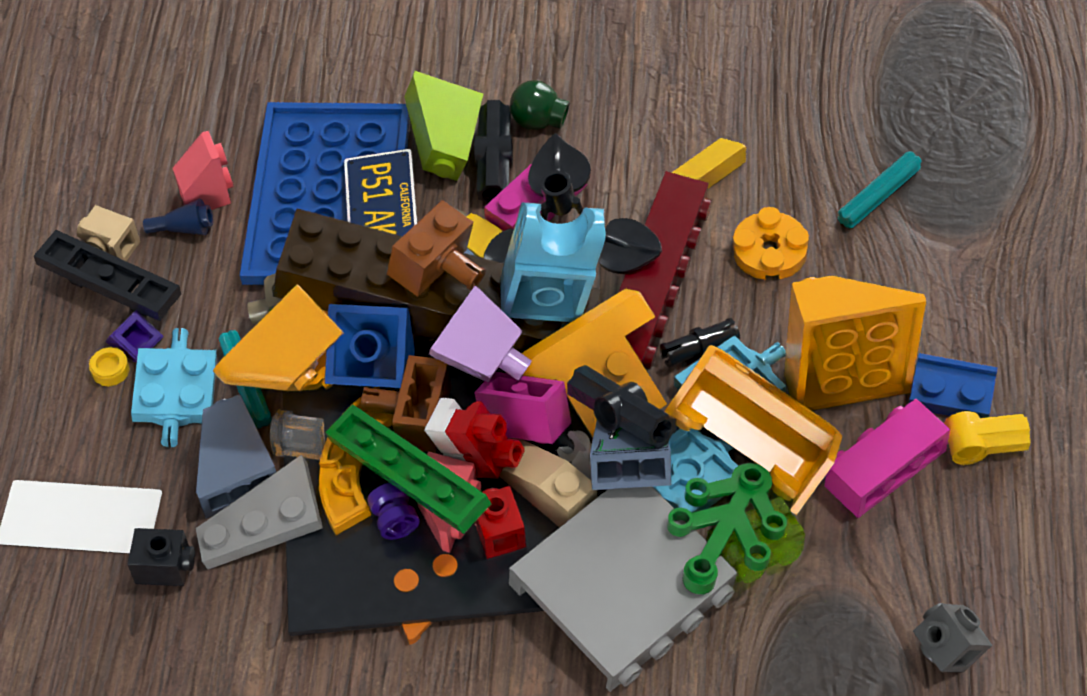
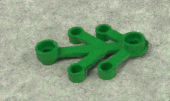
(728, 519)

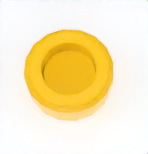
(109, 366)

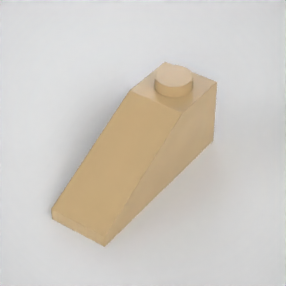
(550, 483)

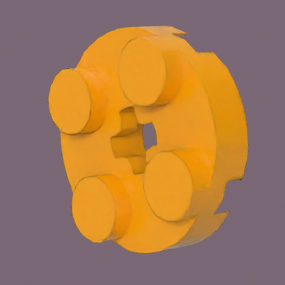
(775, 227)

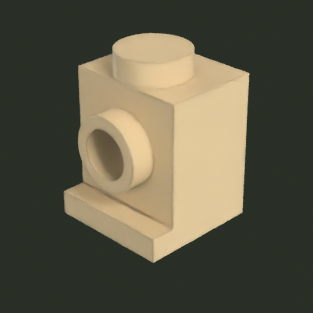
(109, 232)

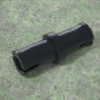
(697, 342)

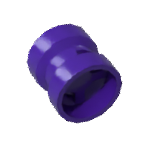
(394, 513)

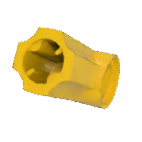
(976, 437)

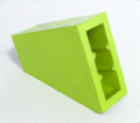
(442, 123)

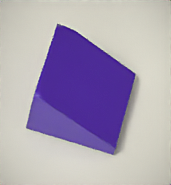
(134, 334)

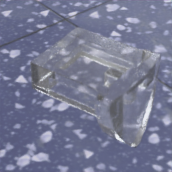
(296, 435)

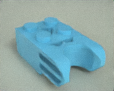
(551, 265)

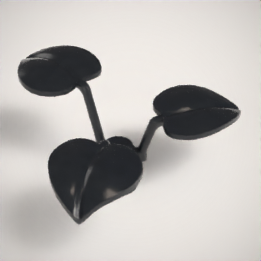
(555, 176)

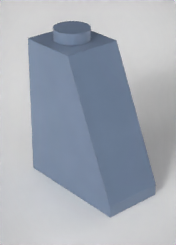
(229, 455)

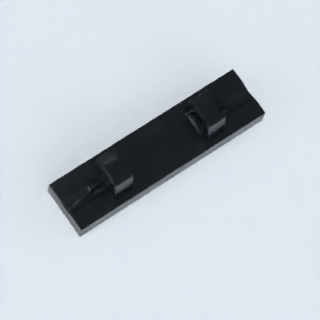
(107, 275)

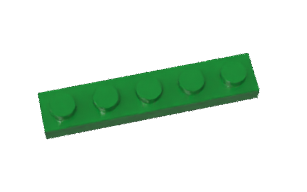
(408, 469)

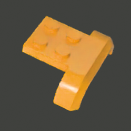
(601, 344)

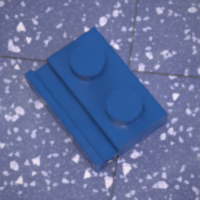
(953, 385)

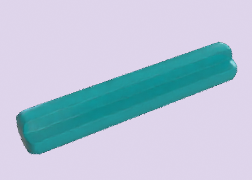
(879, 189)
(251, 396)

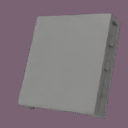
(618, 581)

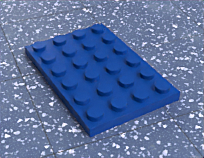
(305, 168)

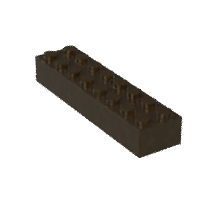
(350, 265)

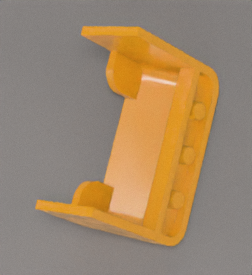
(284, 348)
(759, 423)

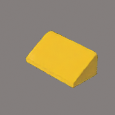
(714, 162)

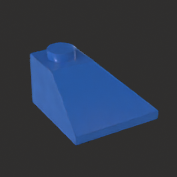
(372, 346)

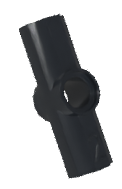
(493, 149)
(621, 406)

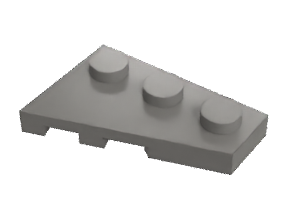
(263, 517)

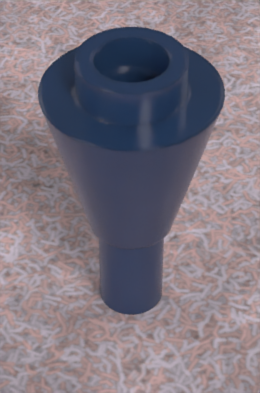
(190, 218)

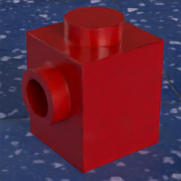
(501, 524)

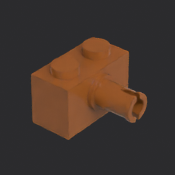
(435, 247)
(414, 403)

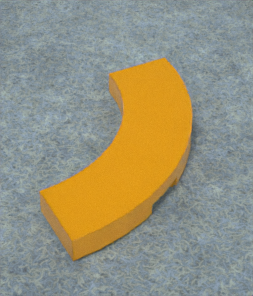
(341, 482)

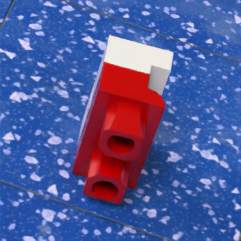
(474, 437)

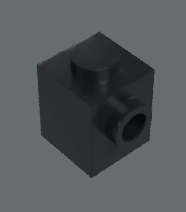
(160, 557)

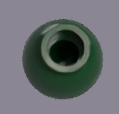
(537, 105)

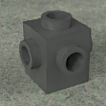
(951, 637)

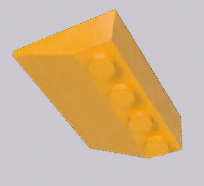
(850, 341)

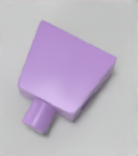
(481, 340)

